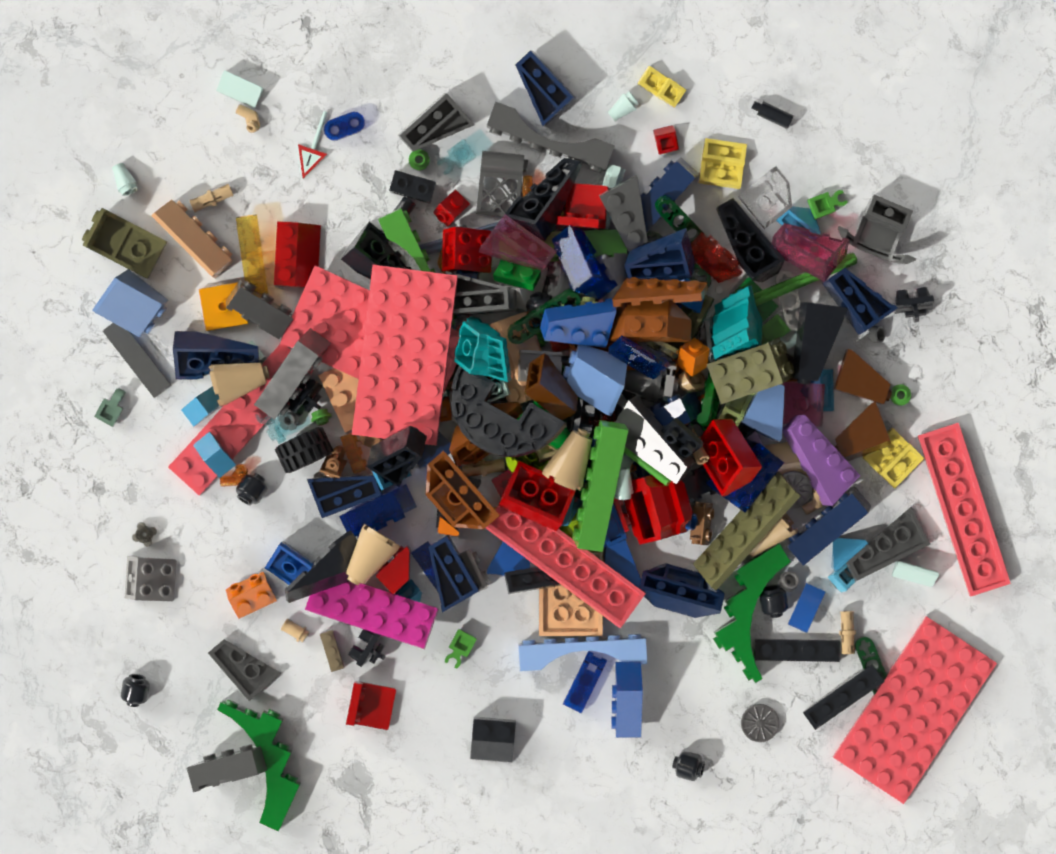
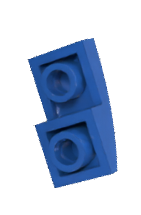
(806, 608)

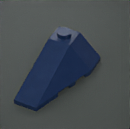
(197, 351)

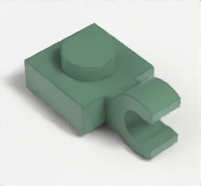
(109, 409)

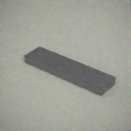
(137, 359)

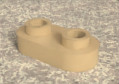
(690, 383)

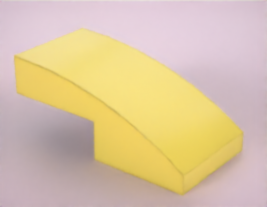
(661, 86)

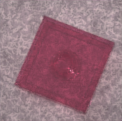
(804, 400)

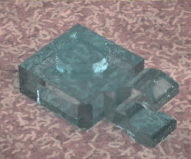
(273, 431)

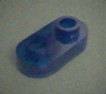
(343, 123)

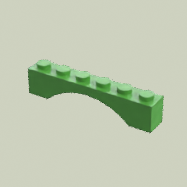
(398, 230)

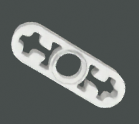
(787, 318)

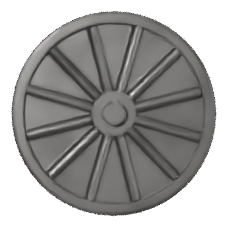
(802, 486)
(759, 723)

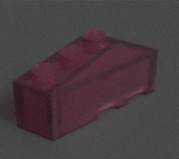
(517, 245)
(810, 251)

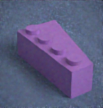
(825, 466)

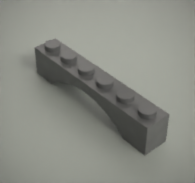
(591, 152)

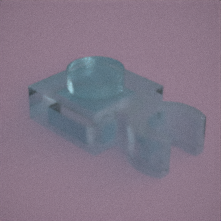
(459, 155)

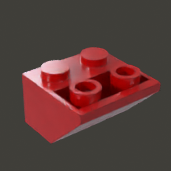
(396, 572)

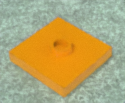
(214, 308)

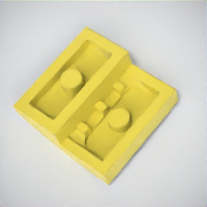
(722, 163)
(894, 461)

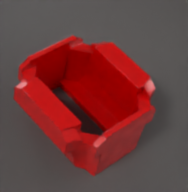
(657, 509)

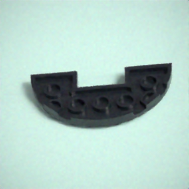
(492, 428)

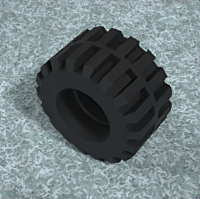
(304, 450)

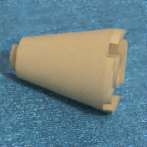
(237, 380)
(570, 461)
(781, 531)
(369, 555)

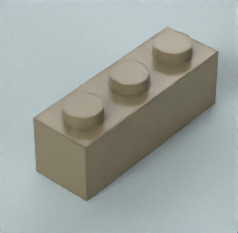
(332, 650)

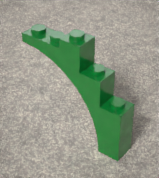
(736, 634)
(262, 731)

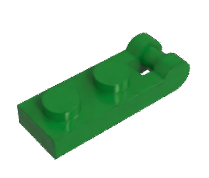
(709, 404)

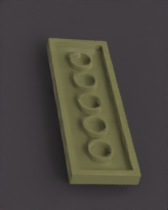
(746, 531)

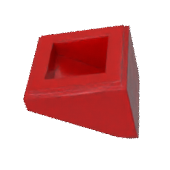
(666, 139)

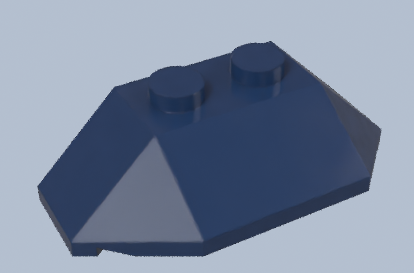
(680, 591)

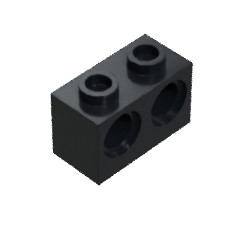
(412, 187)

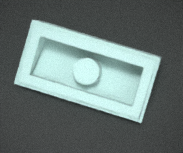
(239, 89)
(914, 573)

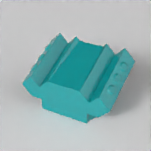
(736, 324)
(482, 350)

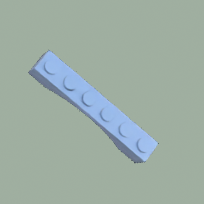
(537, 655)

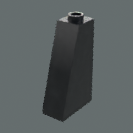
(815, 338)

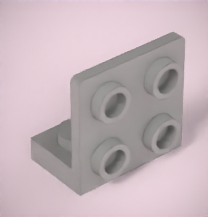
(150, 579)

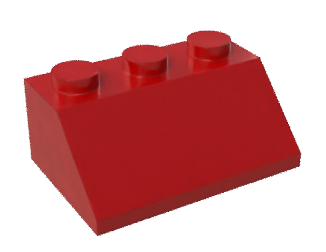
(296, 253)
(730, 457)
(536, 496)

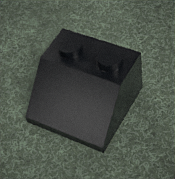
(493, 739)

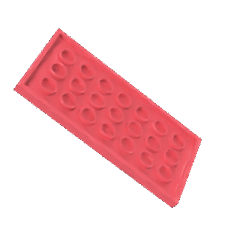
(338, 313)
(404, 352)
(914, 710)

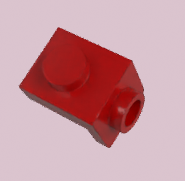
(451, 208)

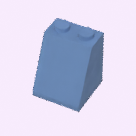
(131, 304)
(596, 377)
(766, 412)

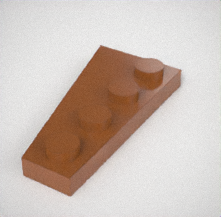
(659, 291)

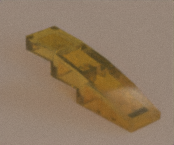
(252, 252)

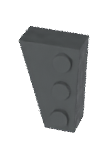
(435, 123)
(482, 297)
(259, 308)
(227, 767)

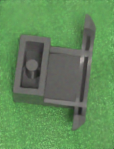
(881, 230)

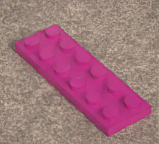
(376, 612)

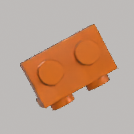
(250, 595)

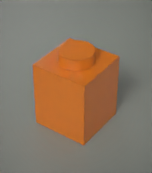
(693, 357)

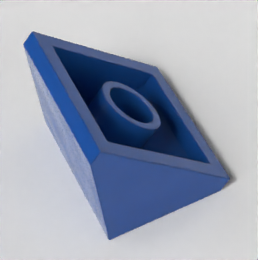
(288, 563)

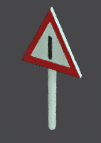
(309, 156)

